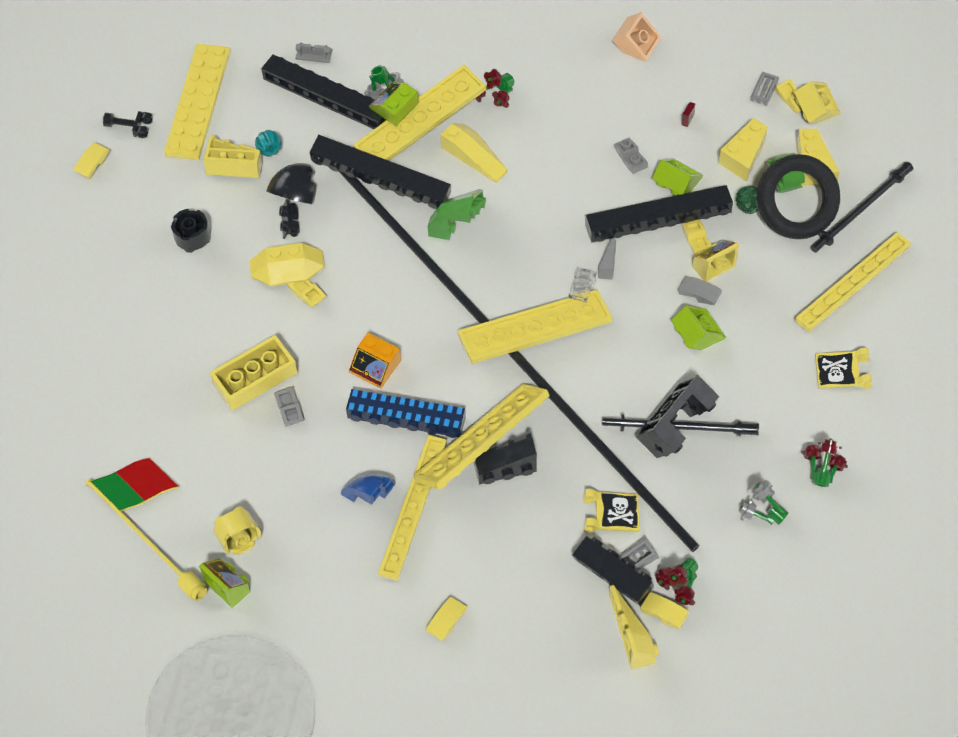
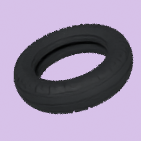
(829, 189)

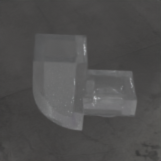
(582, 284)

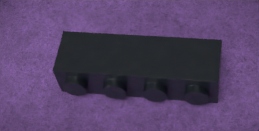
(613, 570)

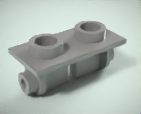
(317, 53)

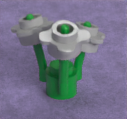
(381, 76)
(764, 493)

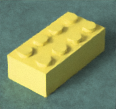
(253, 372)

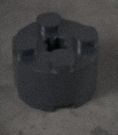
(190, 230)

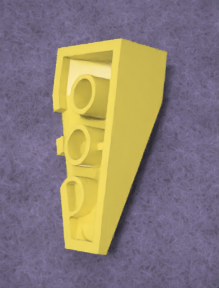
(472, 149)
(635, 637)

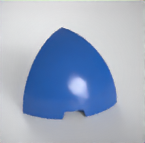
(368, 487)

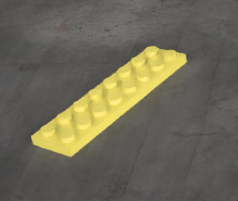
(197, 102)
(433, 108)
(533, 327)
(481, 436)

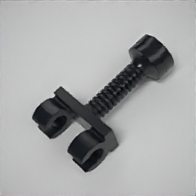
(138, 130)

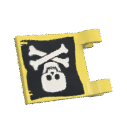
(842, 369)
(613, 511)

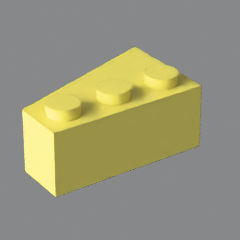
(811, 143)
(743, 149)
(231, 160)

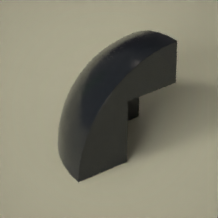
(293, 183)

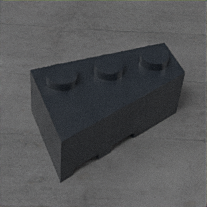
(507, 462)

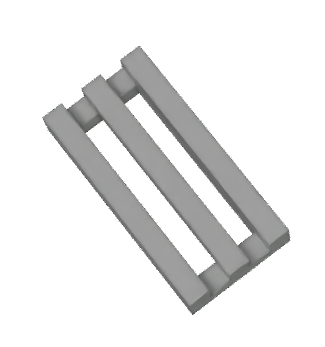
(761, 98)

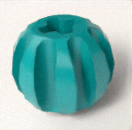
(268, 143)

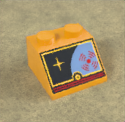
(375, 360)

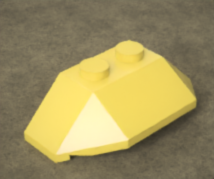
(286, 264)

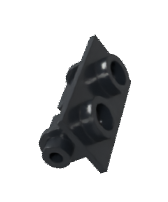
(287, 225)

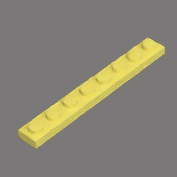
(852, 282)
(409, 515)

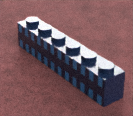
(405, 413)

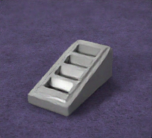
(606, 267)
(638, 549)

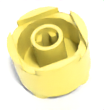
(236, 531)

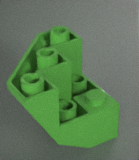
(458, 208)

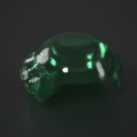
(747, 199)

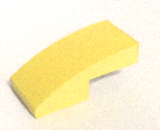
(786, 92)
(90, 159)
(696, 236)
(307, 292)
(664, 609)
(446, 618)

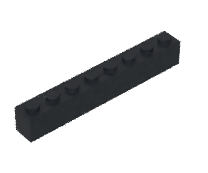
(321, 91)
(379, 172)
(658, 213)

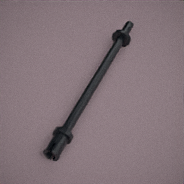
(897, 176)
(737, 428)

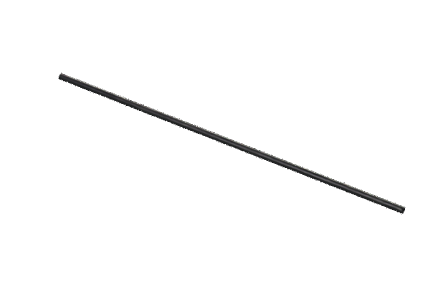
(655, 505)

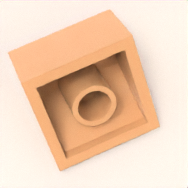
(637, 37)

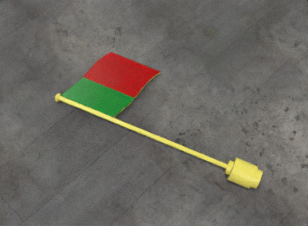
(133, 487)

